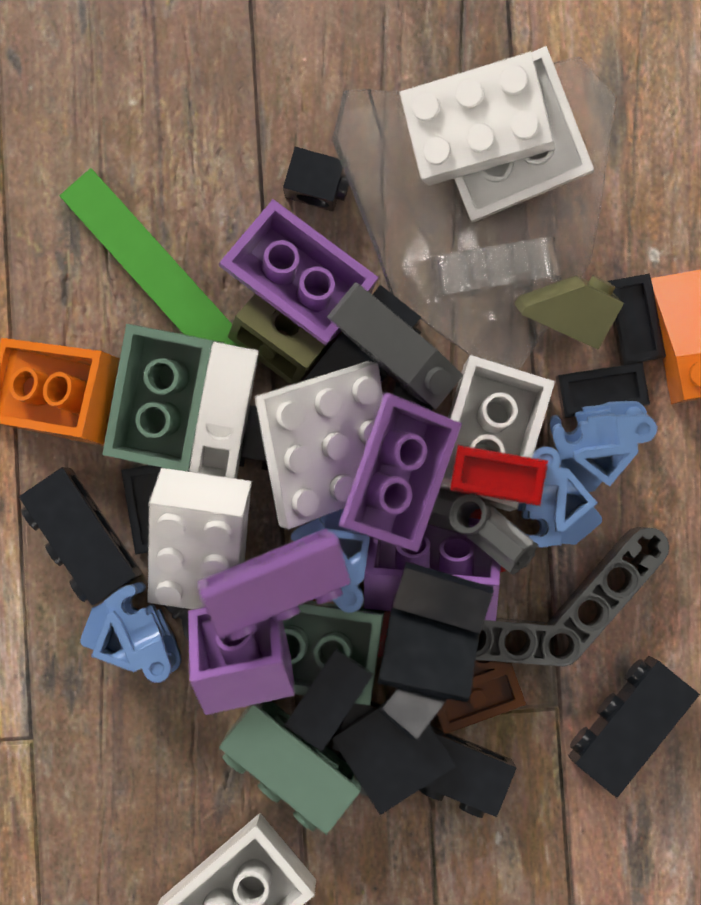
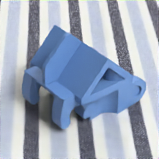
(602, 441)
(565, 507)
(354, 551)
(132, 636)

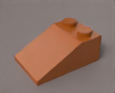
(680, 324)
(56, 389)

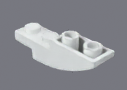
(224, 411)

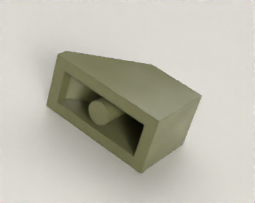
(574, 308)

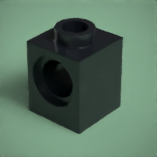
(315, 179)

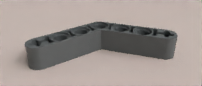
(566, 618)

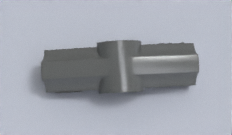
(493, 532)

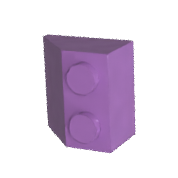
(238, 671)

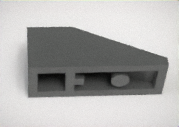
(395, 346)

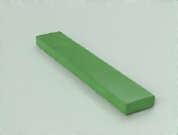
(145, 259)

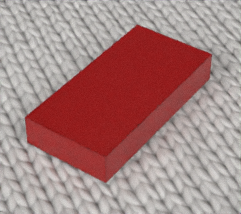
(499, 475)

